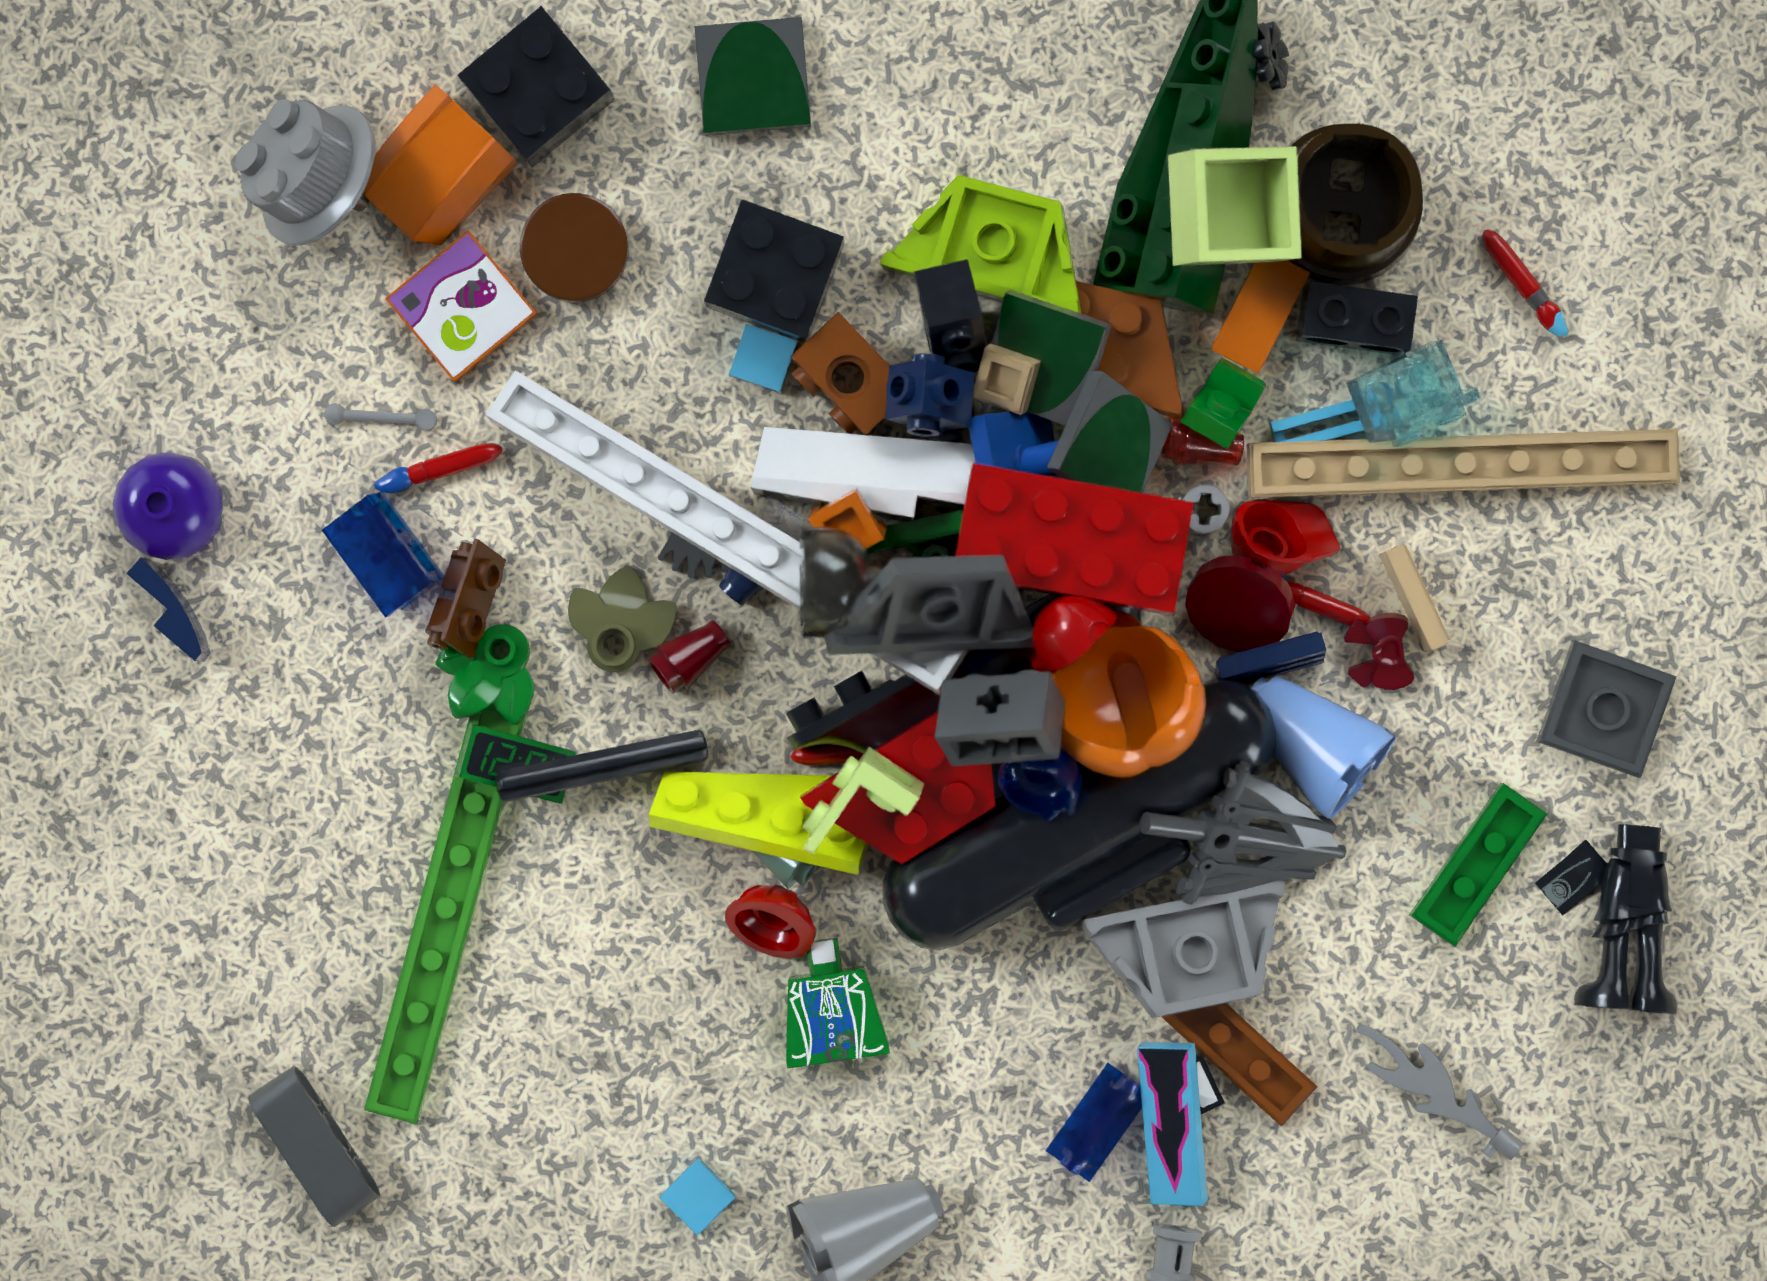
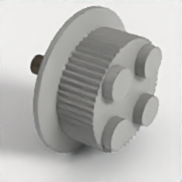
(307, 168)

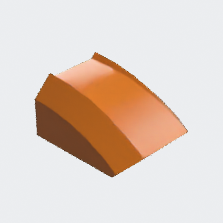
(436, 169)

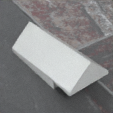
(886, 470)

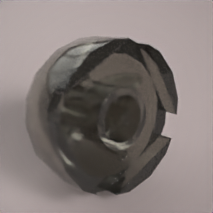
(830, 579)

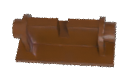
(474, 577)

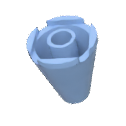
(1322, 743)

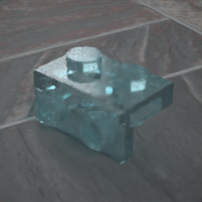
(1410, 394)

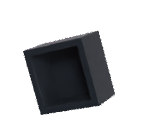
(536, 86)
(774, 271)

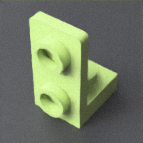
(886, 785)

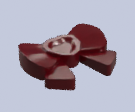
(1389, 667)

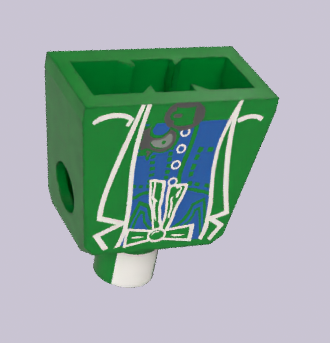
(832, 1012)

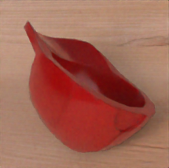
(1290, 533)
(1067, 630)

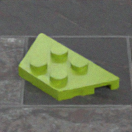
(1004, 233)

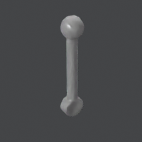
(424, 419)

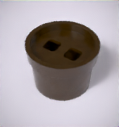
(1386, 206)

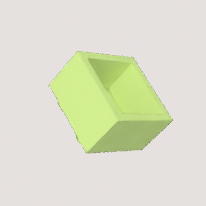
(1234, 205)

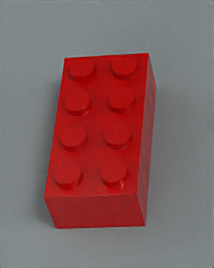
(1078, 537)

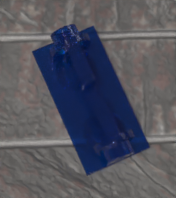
(1097, 1123)

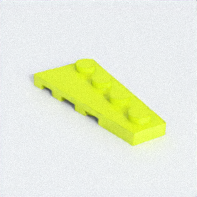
(752, 814)

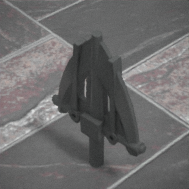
(1220, 834)

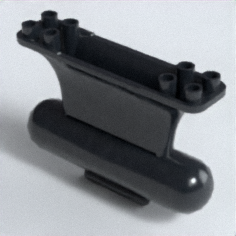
(1018, 856)

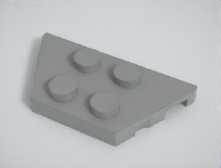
(1191, 954)

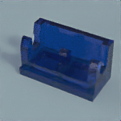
(383, 553)

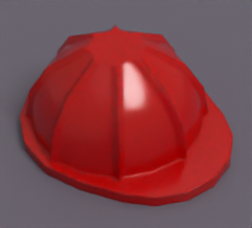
(772, 921)

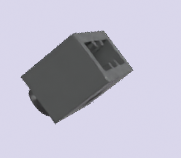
(1000, 718)

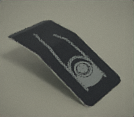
(1573, 877)

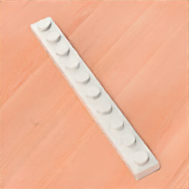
(676, 503)

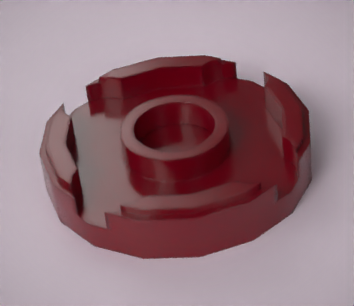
(1239, 603)

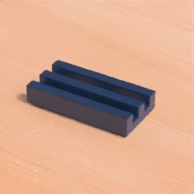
(1273, 659)

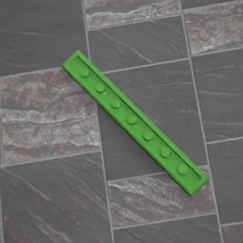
(437, 940)

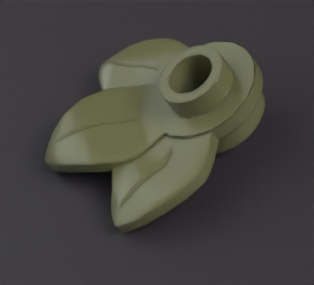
(621, 611)

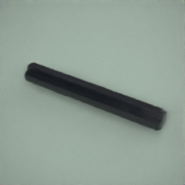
(601, 765)

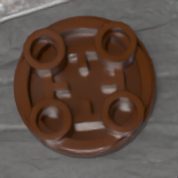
(574, 247)

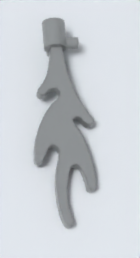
(1436, 1083)

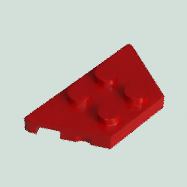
(947, 801)

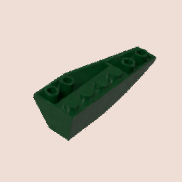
(1199, 106)

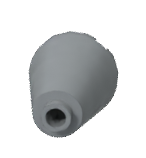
(863, 1229)

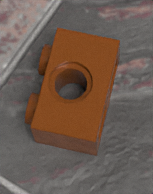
(823, 354)

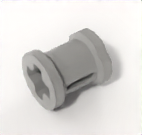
(1215, 498)
(1173, 1253)

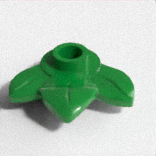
(490, 681)

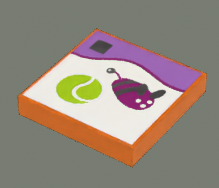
(461, 306)

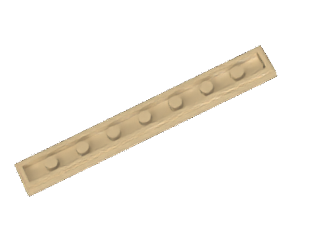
(1463, 463)

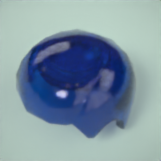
(1042, 785)

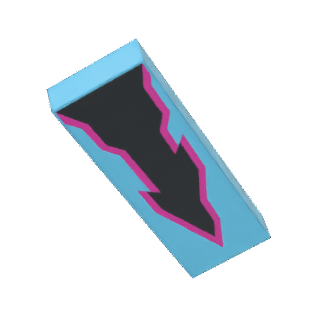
(1172, 1123)

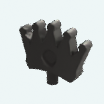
(681, 549)

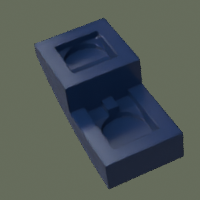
(179, 620)

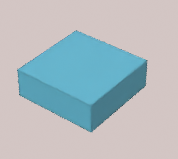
(763, 358)
(697, 1196)

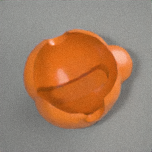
(1130, 700)

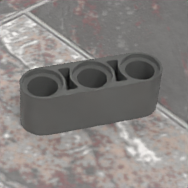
(314, 1146)

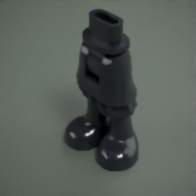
(1630, 901)

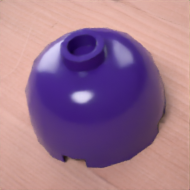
(168, 506)

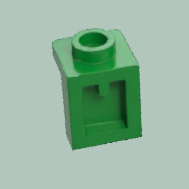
(1224, 403)

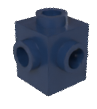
(918, 397)

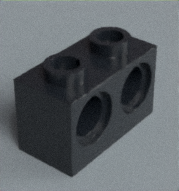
(952, 314)
(1357, 318)

